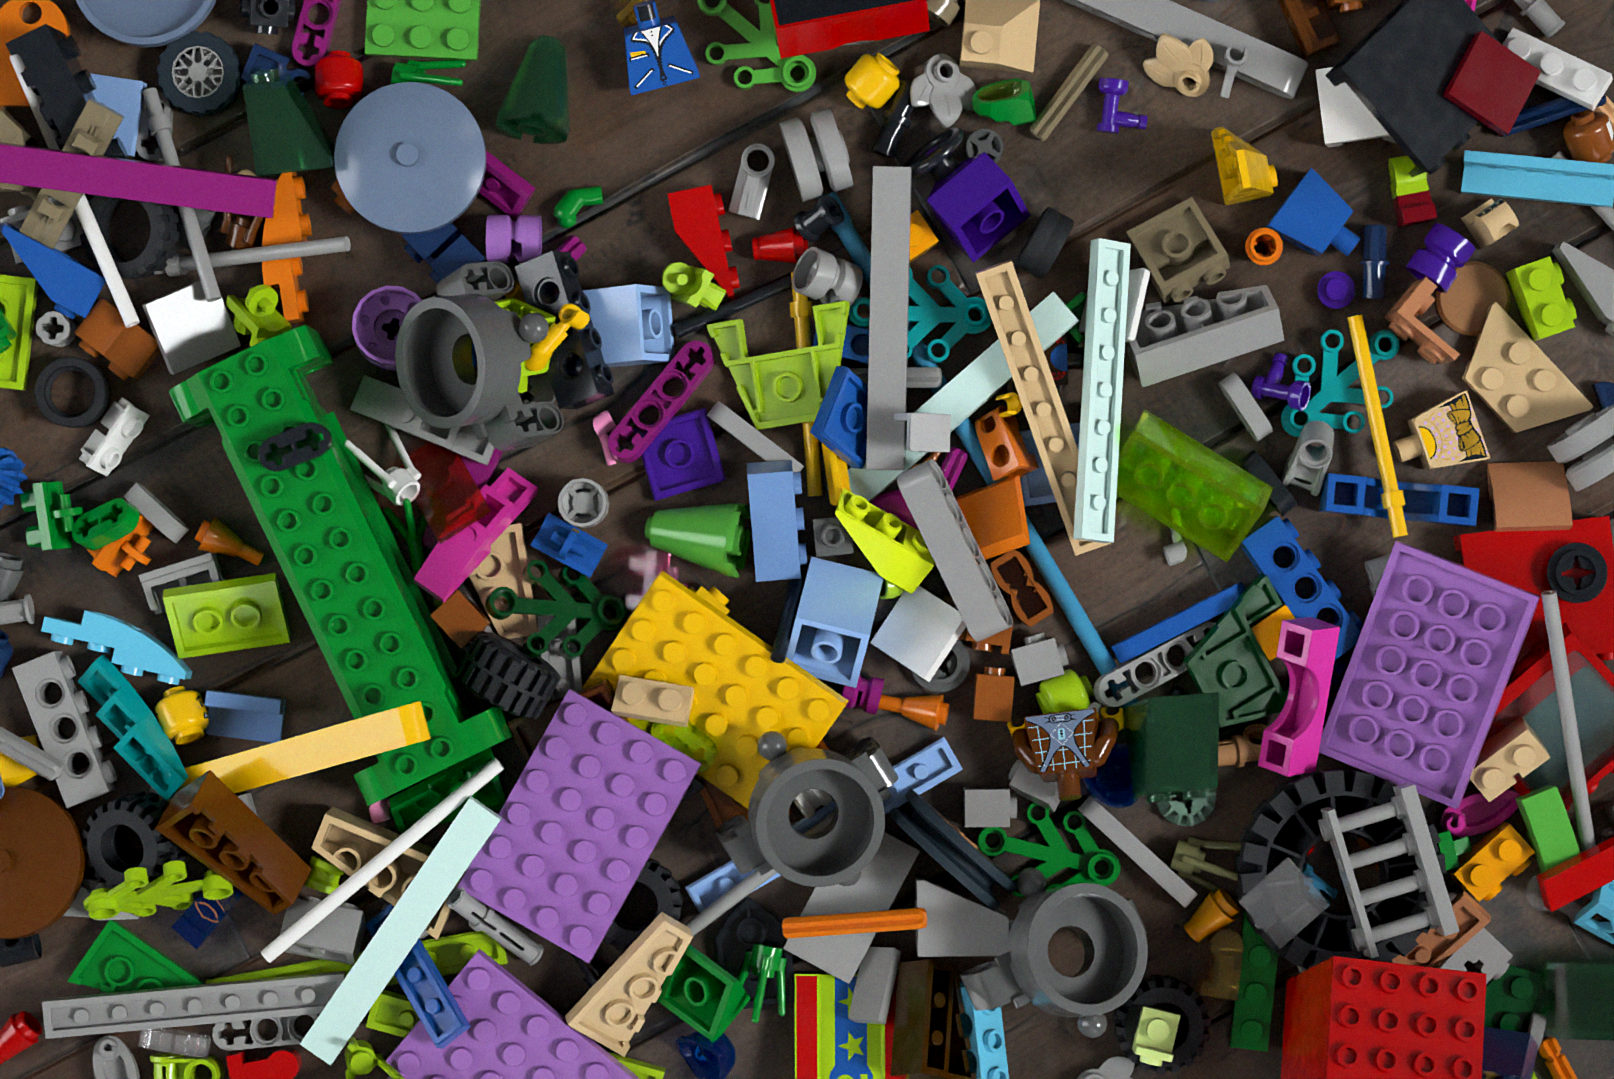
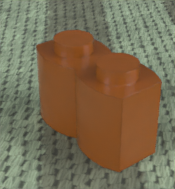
(128, 349)
(1026, 597)

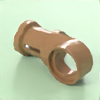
(1239, 747)

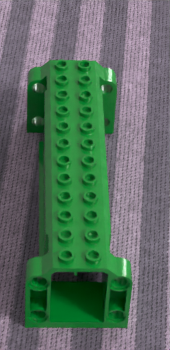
(339, 555)

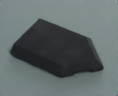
(743, 928)

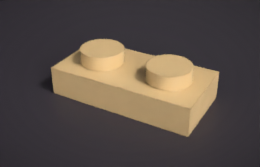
(653, 701)

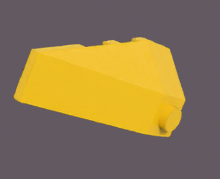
(1242, 168)

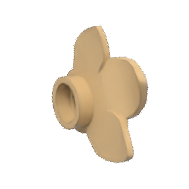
(1177, 61)

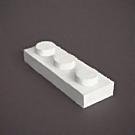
(1561, 71)

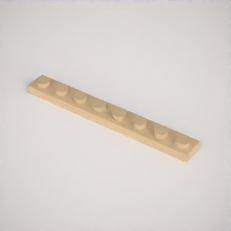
(1035, 389)

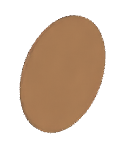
(1469, 297)

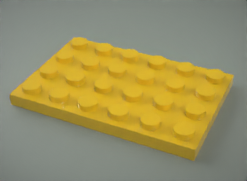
(735, 682)

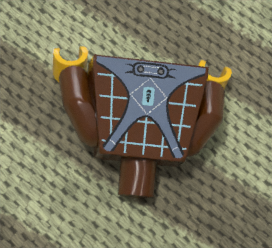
(1066, 746)

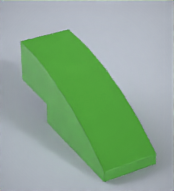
(1548, 827)

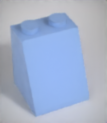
(632, 324)
(834, 621)

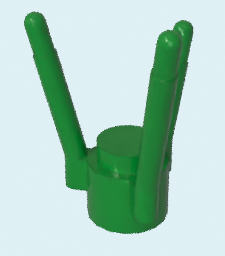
(416, 72)
(765, 962)

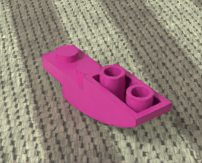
(460, 555)

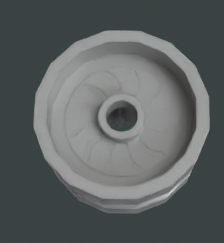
(813, 155)
(1592, 442)

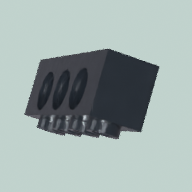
(538, 281)

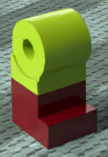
(1410, 194)

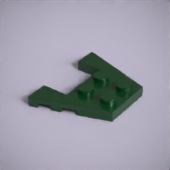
(1234, 663)

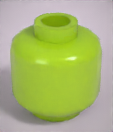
(1064, 693)

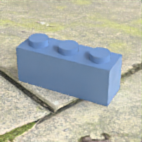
(776, 520)

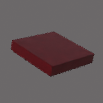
(1492, 83)

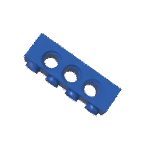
(1260, 547)

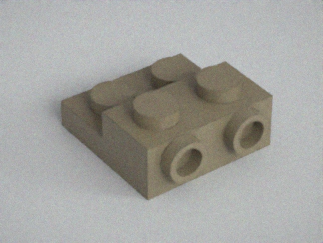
(1179, 251)

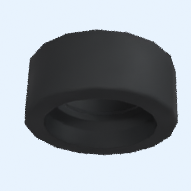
(49, 375)

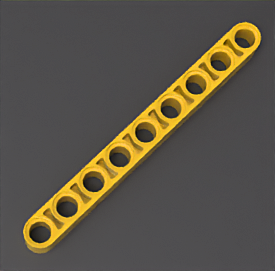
(318, 749)

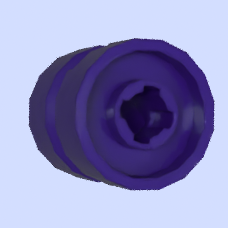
(1442, 254)

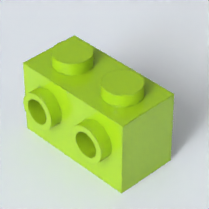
(1541, 298)

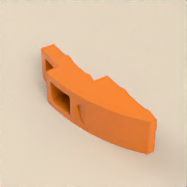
(285, 227)

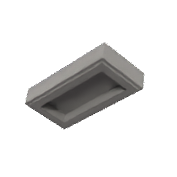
(874, 985)

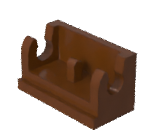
(1310, 25)

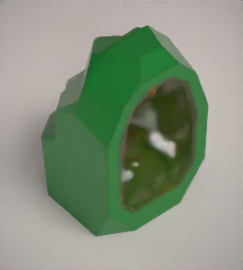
(1006, 102)

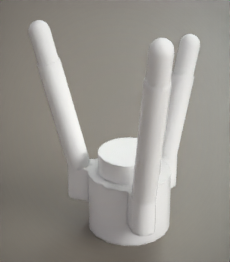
(397, 482)

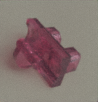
(650, 566)

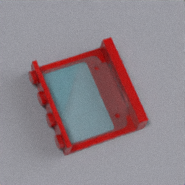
(1534, 696)

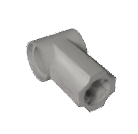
(751, 186)

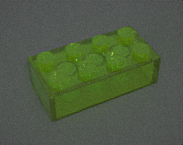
(1188, 486)

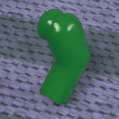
(572, 202)

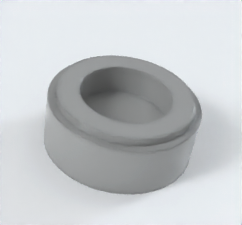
(1537, 1027)

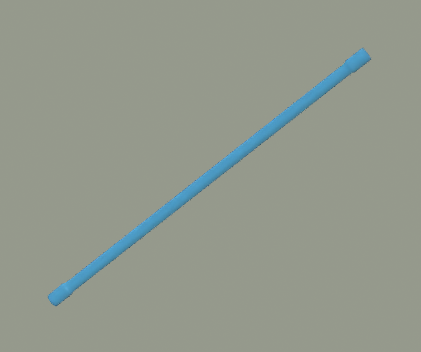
(969, 438)

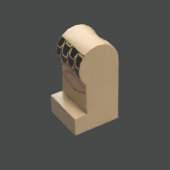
(1490, 222)

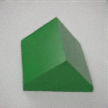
(703, 994)

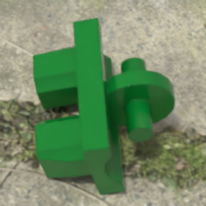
(53, 515)

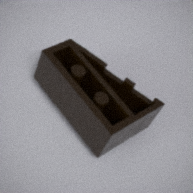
(928, 1023)

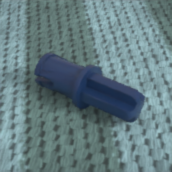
(1374, 261)

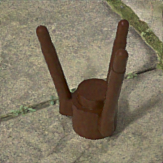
(244, 230)

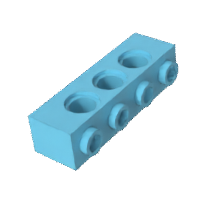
(987, 1040)

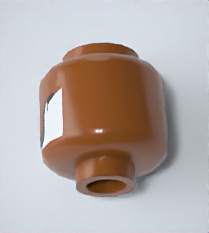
(1589, 137)

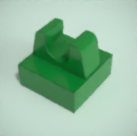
(1452, 847)

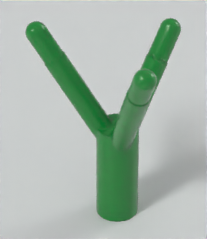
(413, 536)

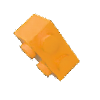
(1491, 862)

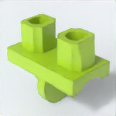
(692, 285)
(257, 314)

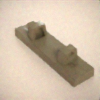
(89, 136)

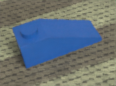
(62, 277)

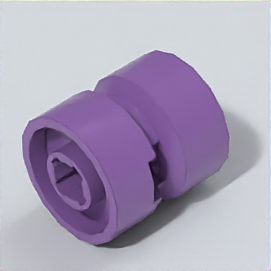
(513, 238)

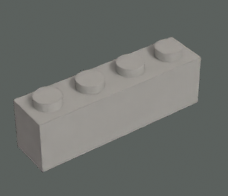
(1202, 332)

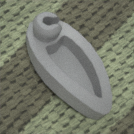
(113, 1060)

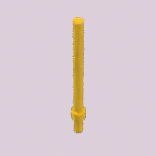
(801, 311)
(1392, 498)

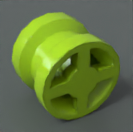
(323, 875)

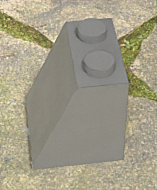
(958, 923)

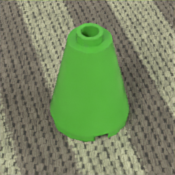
(704, 535)

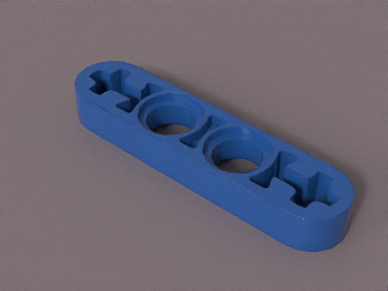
(1177, 623)

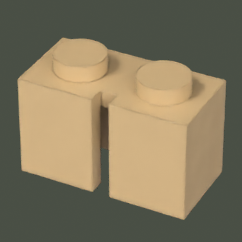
(1504, 755)

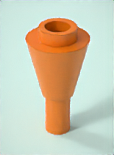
(219, 539)
(925, 710)

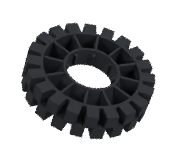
(1290, 827)

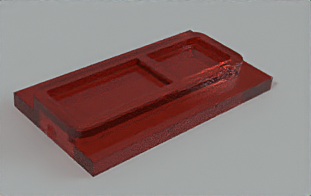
(447, 491)

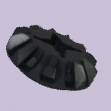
(1588, 559)

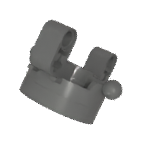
(438, 366)
(845, 846)
(1112, 963)

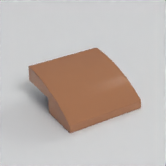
(1529, 496)

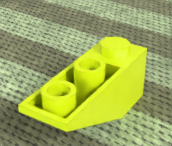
(887, 542)

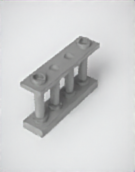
(1426, 878)

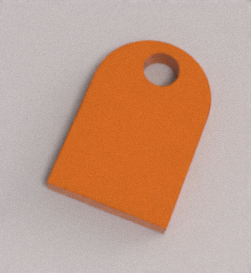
(13, 26)

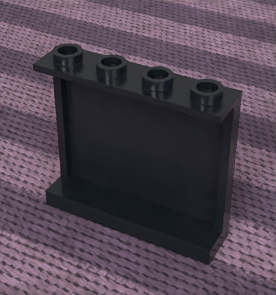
(1405, 71)

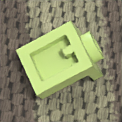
(1155, 1035)

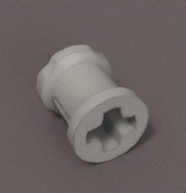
(51, 319)

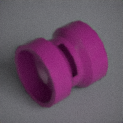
(870, 694)

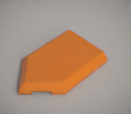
(996, 516)

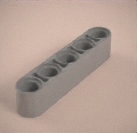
(954, 550)

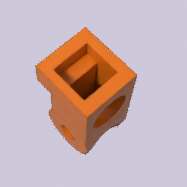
(1003, 445)

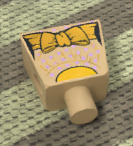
(1444, 435)

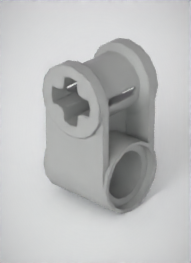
(1308, 463)

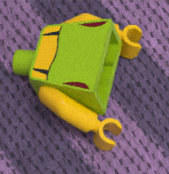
(541, 352)

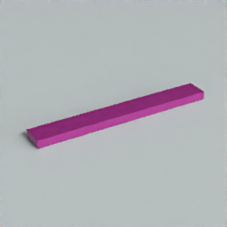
(137, 180)

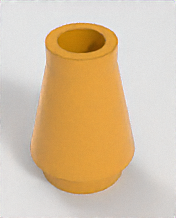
(1214, 913)

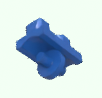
(569, 545)

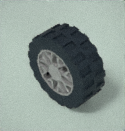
(200, 74)

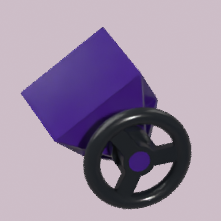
(969, 197)

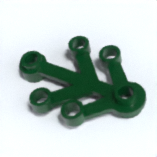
(562, 608)

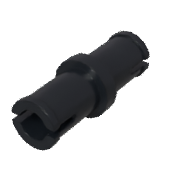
(895, 122)

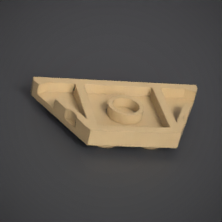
(1518, 377)

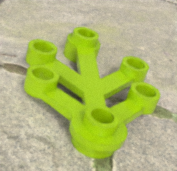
(108, 902)

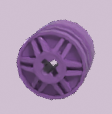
(375, 313)

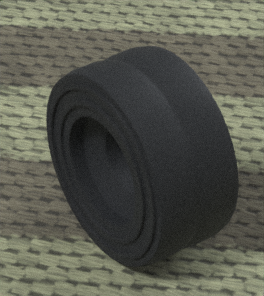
(1045, 243)

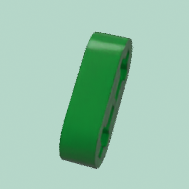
(105, 524)

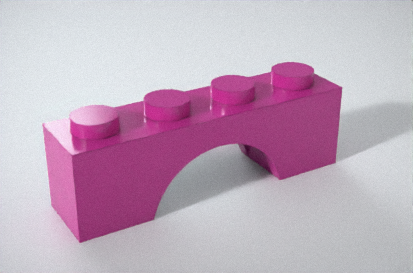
(1294, 738)

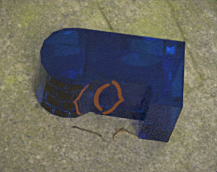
(204, 918)

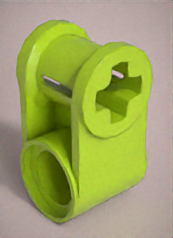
(183, 1066)

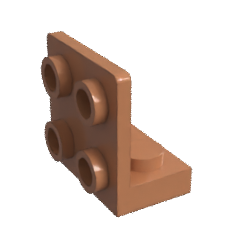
(1406, 325)

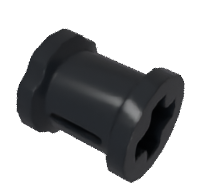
(818, 218)

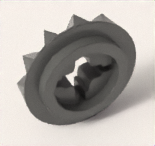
(957, 667)

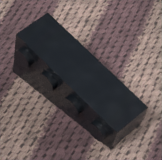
(59, 79)

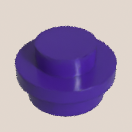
(1335, 290)

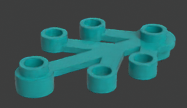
(929, 314)
(1334, 387)

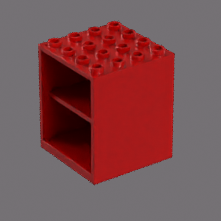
(1383, 1022)

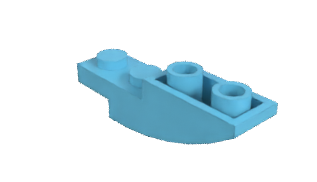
(132, 646)

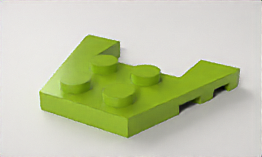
(786, 384)

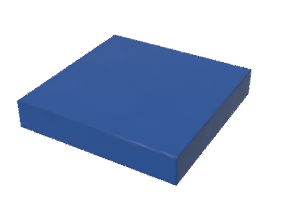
(843, 417)

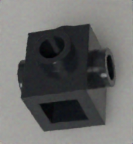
(265, 23)

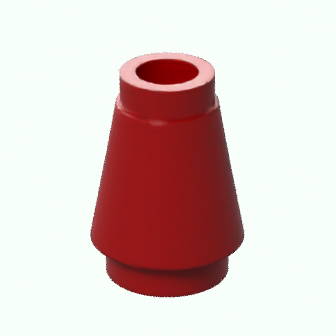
(780, 246)
(18, 1034)

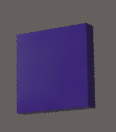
(683, 456)

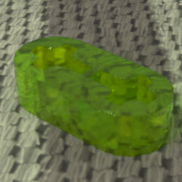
(692, 739)

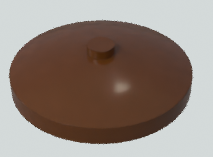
(38, 862)

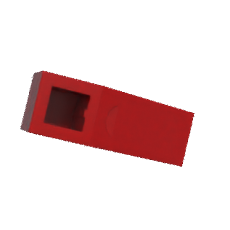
(698, 227)

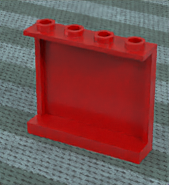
(1523, 561)

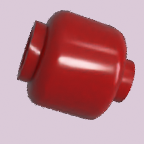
(338, 80)

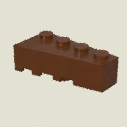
(234, 842)

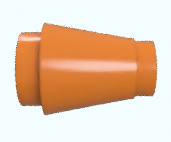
(1270, 240)

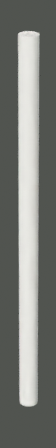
(84, 213)
(382, 860)

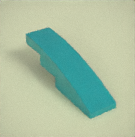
(131, 720)

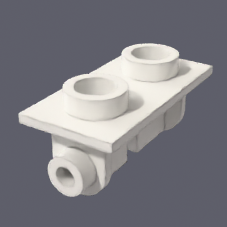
(106, 451)

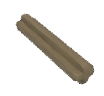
(1068, 92)

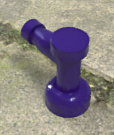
(1111, 117)
(1296, 394)

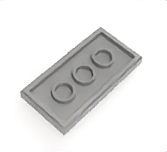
(873, 892)

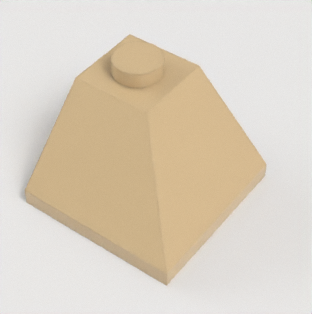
(1000, 35)

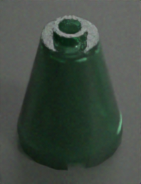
(538, 95)

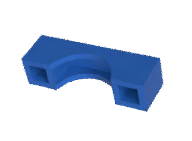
(1423, 501)

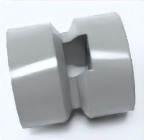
(826, 278)
(583, 503)

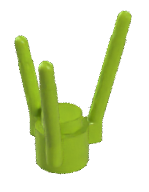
(362, 1059)

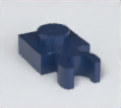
(266, 58)

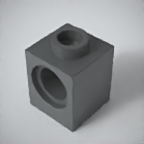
(831, 538)

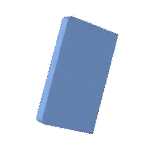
(245, 716)

